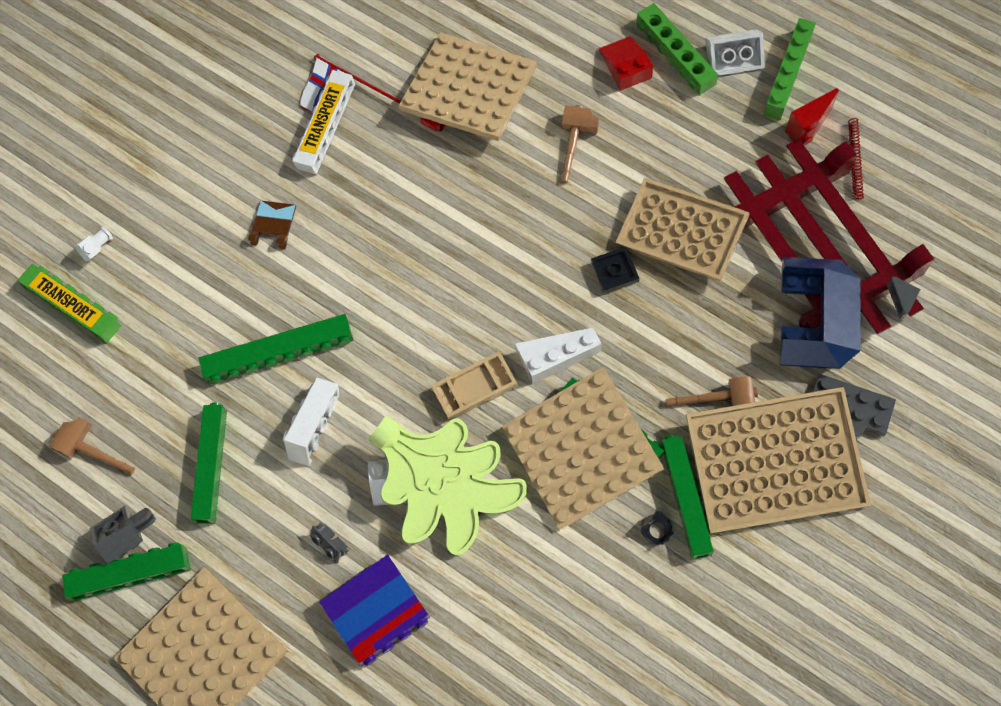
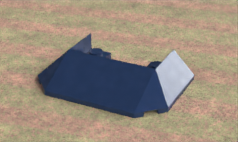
(840, 314)

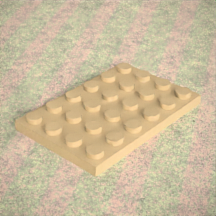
(682, 229)

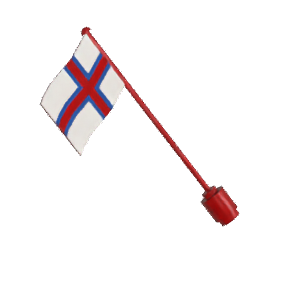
(317, 83)

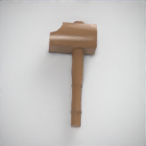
(576, 120)
(740, 392)
(69, 440)

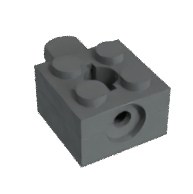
(120, 532)

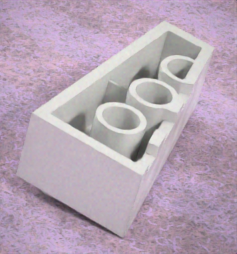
(555, 353)
(310, 421)

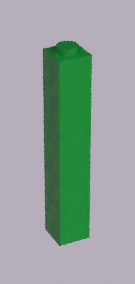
(209, 464)
(687, 497)

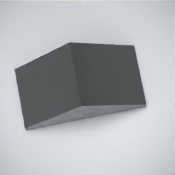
(903, 295)

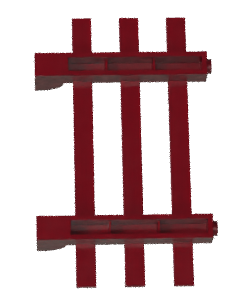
(788, 194)

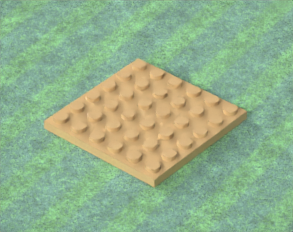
(468, 86)
(582, 448)
(201, 648)

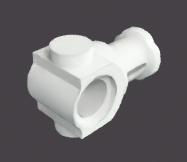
(92, 244)

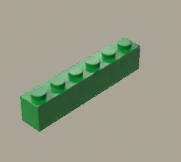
(126, 572)

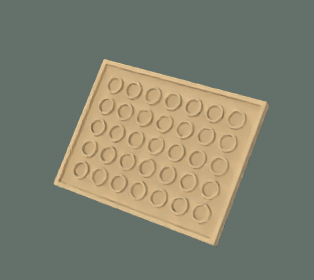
(777, 460)

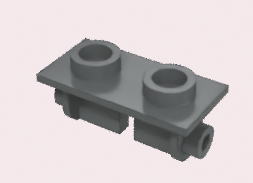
(322, 535)

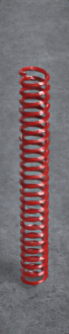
(853, 168)

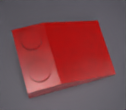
(627, 62)
(808, 119)

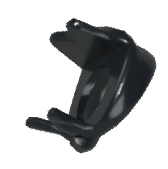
(645, 528)

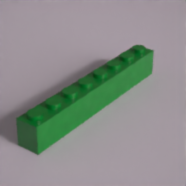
(276, 349)

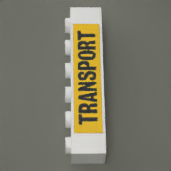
(323, 122)

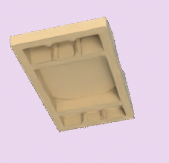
(474, 385)

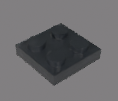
(615, 270)

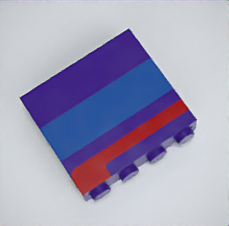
(375, 611)

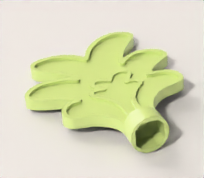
(444, 479)

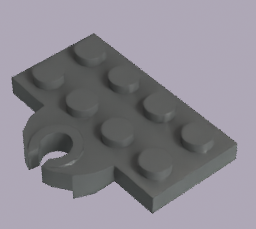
(867, 408)

